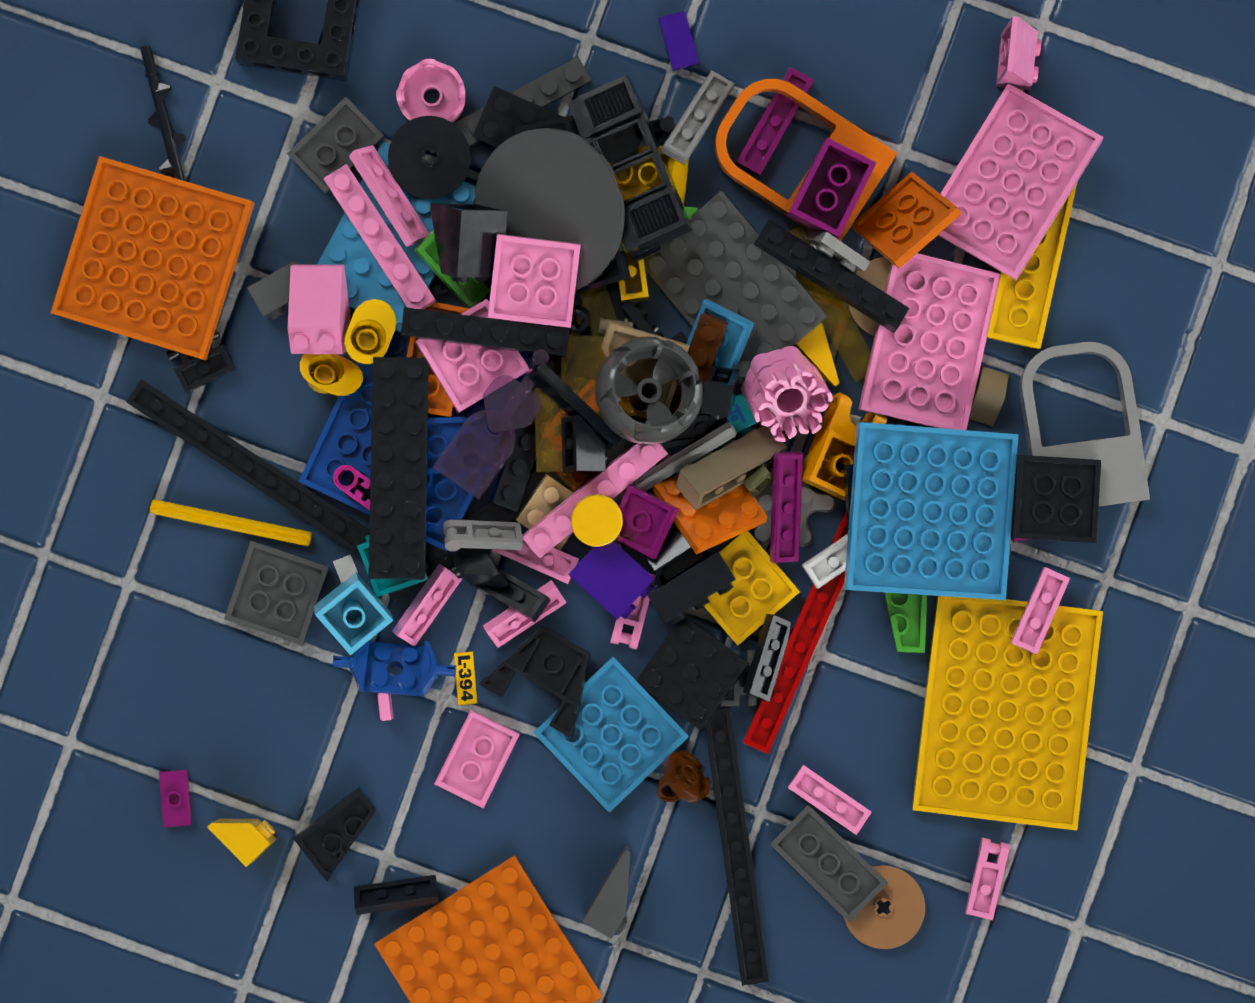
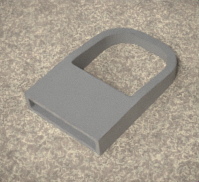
(1122, 458)

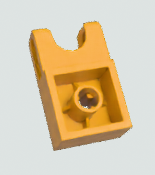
(834, 446)

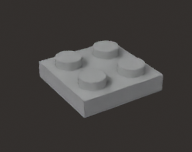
(836, 250)

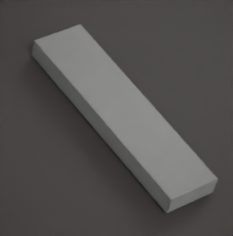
(697, 117)

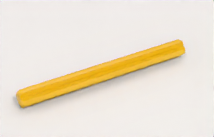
(230, 522)

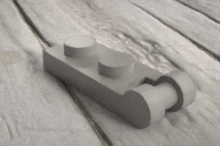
(482, 535)

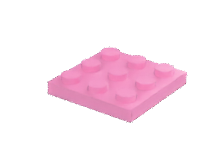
(534, 280)
(469, 369)

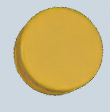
(596, 520)

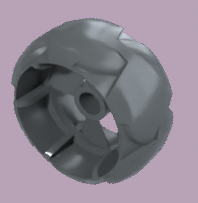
(660, 423)

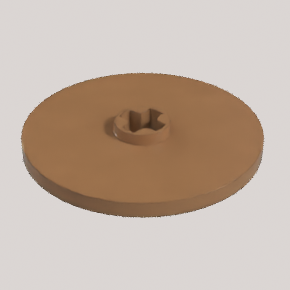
(903, 921)

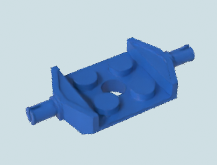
(375, 658)

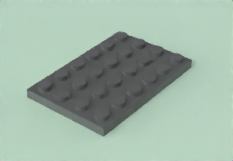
(725, 267)

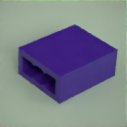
(612, 579)

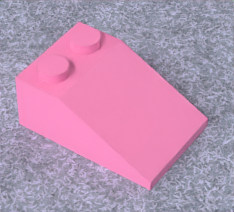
(1017, 55)
(318, 309)

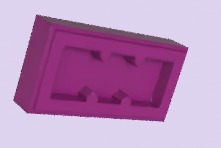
(175, 798)

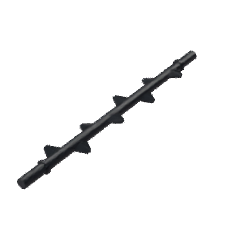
(160, 118)

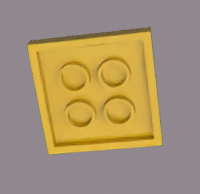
(757, 591)

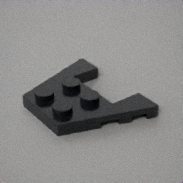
(554, 666)

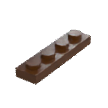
(703, 349)

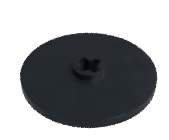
(449, 166)

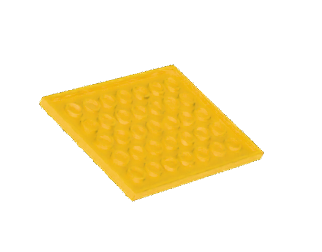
(1004, 723)

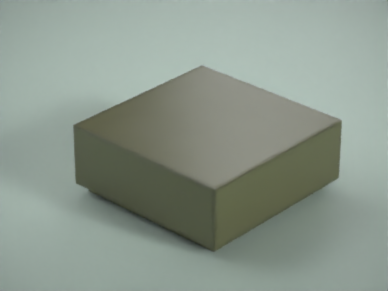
(759, 480)

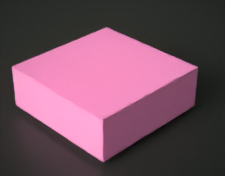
(385, 706)

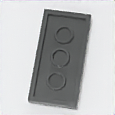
(828, 863)

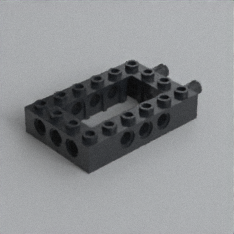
(323, 60)

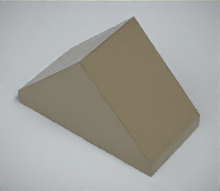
(988, 396)

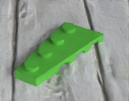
(907, 621)

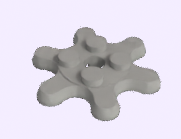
(810, 503)

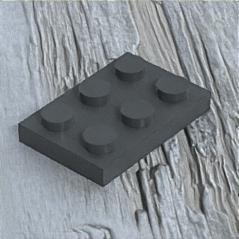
(332, 142)

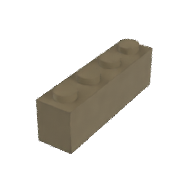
(728, 467)

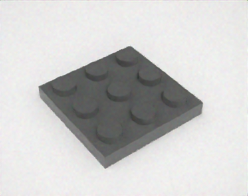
(276, 593)

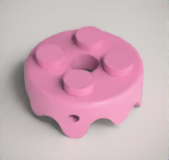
(431, 75)

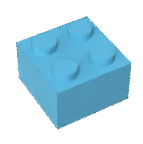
(353, 613)

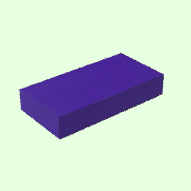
(678, 41)

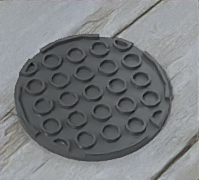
(557, 192)

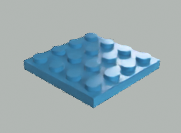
(616, 737)

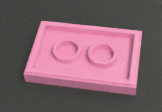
(477, 758)

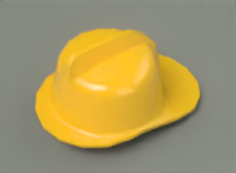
(370, 331)
(331, 374)

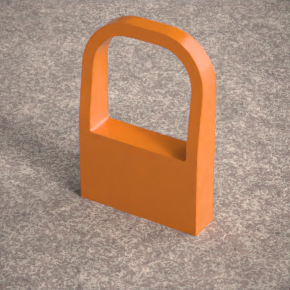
(843, 133)

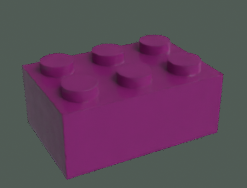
(831, 188)

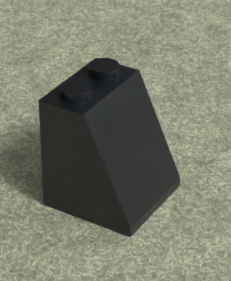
(467, 239)
(674, 556)

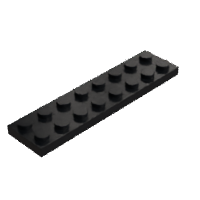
(399, 468)

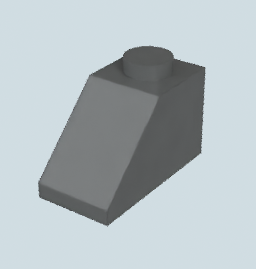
(272, 292)

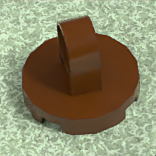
(684, 777)

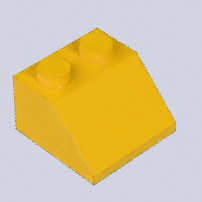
(244, 837)

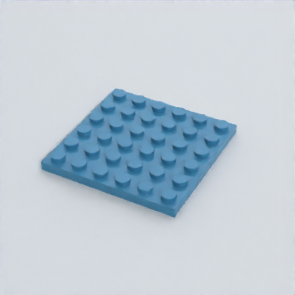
(931, 511)

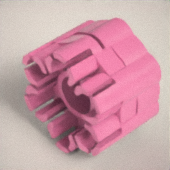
(797, 405)

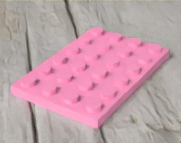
(1016, 180)
(935, 356)

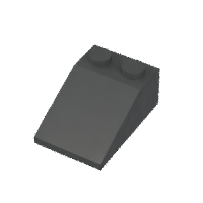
(609, 904)

